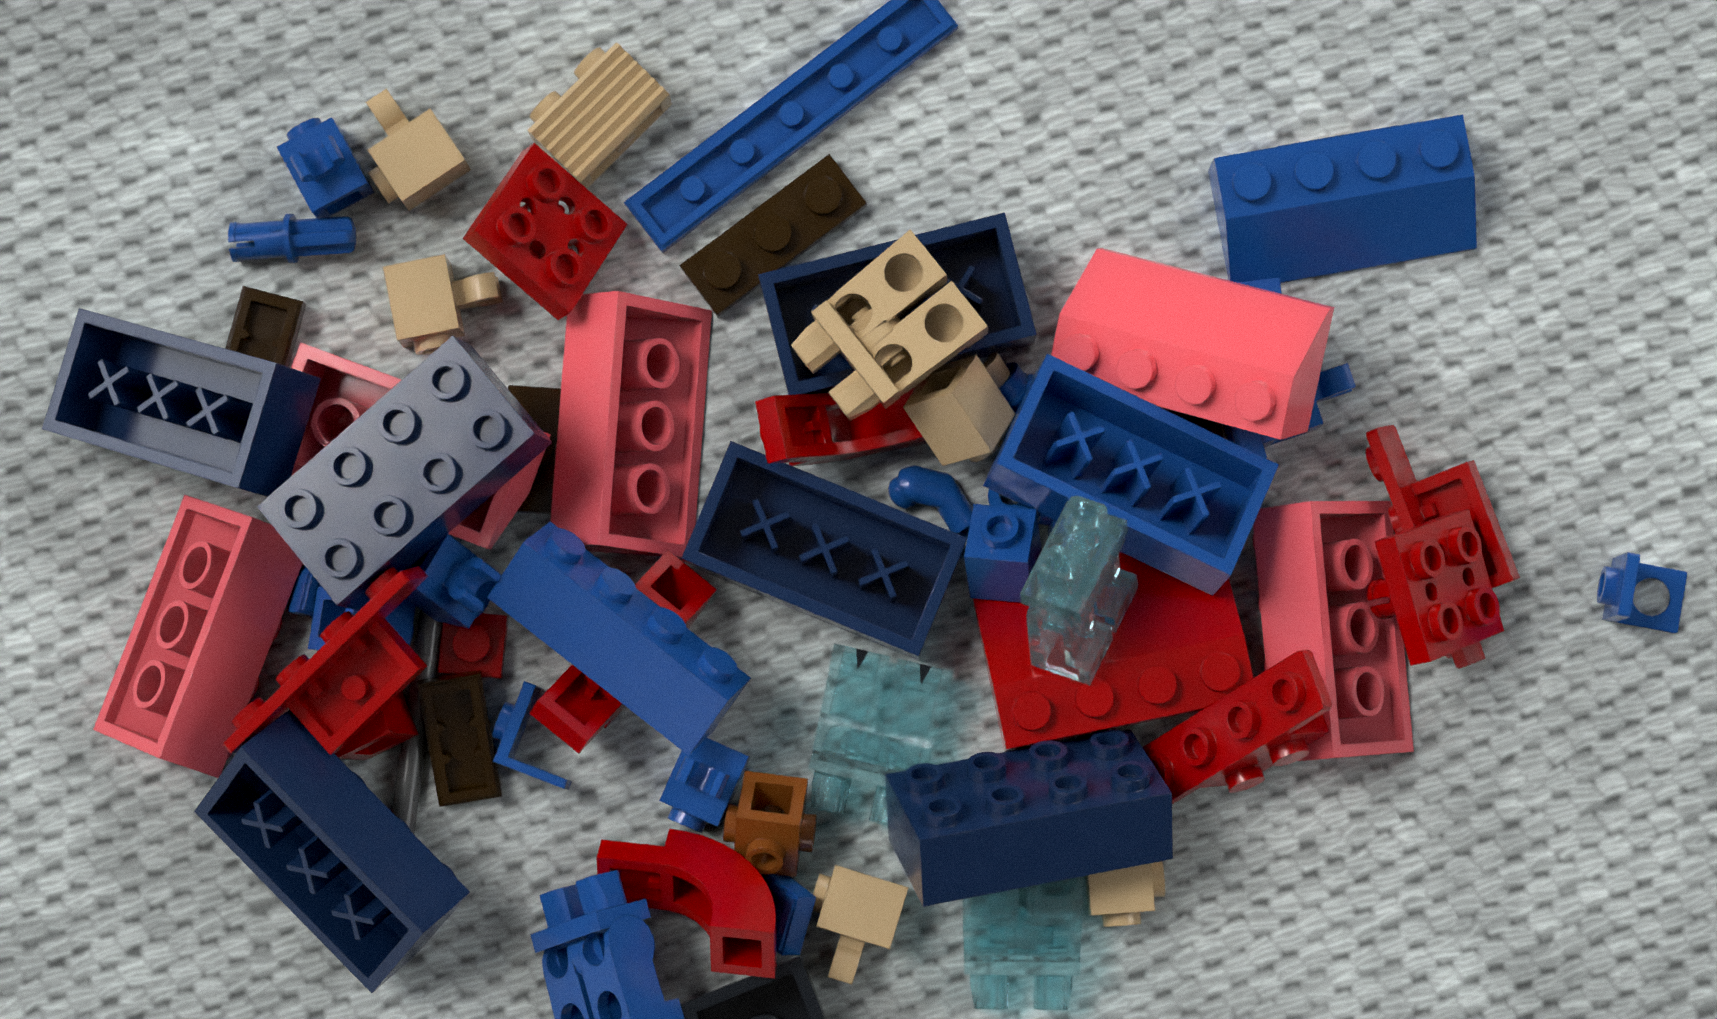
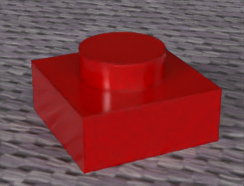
(475, 647)

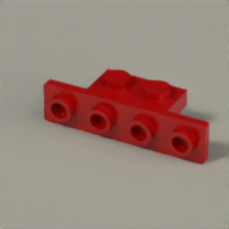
(1436, 496)
(348, 677)
(1246, 730)

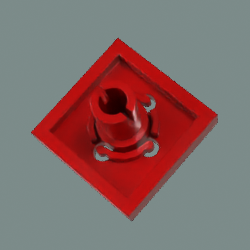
(534, 244)
(1436, 587)

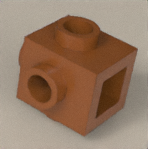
(771, 822)

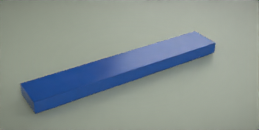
(788, 118)

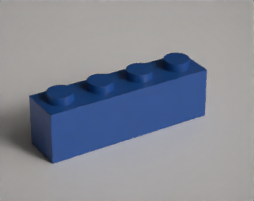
(619, 636)

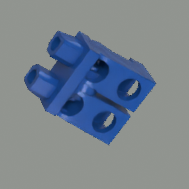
(600, 953)

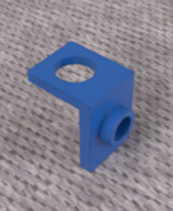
(1618, 586)
(510, 729)

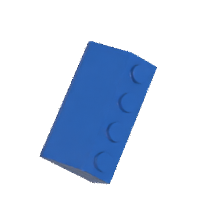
(1346, 201)

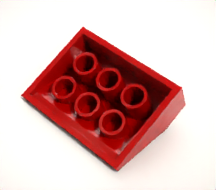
(1164, 661)

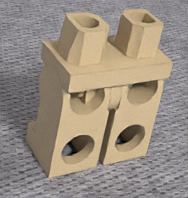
(880, 347)

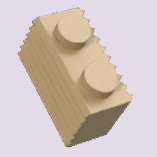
(598, 113)

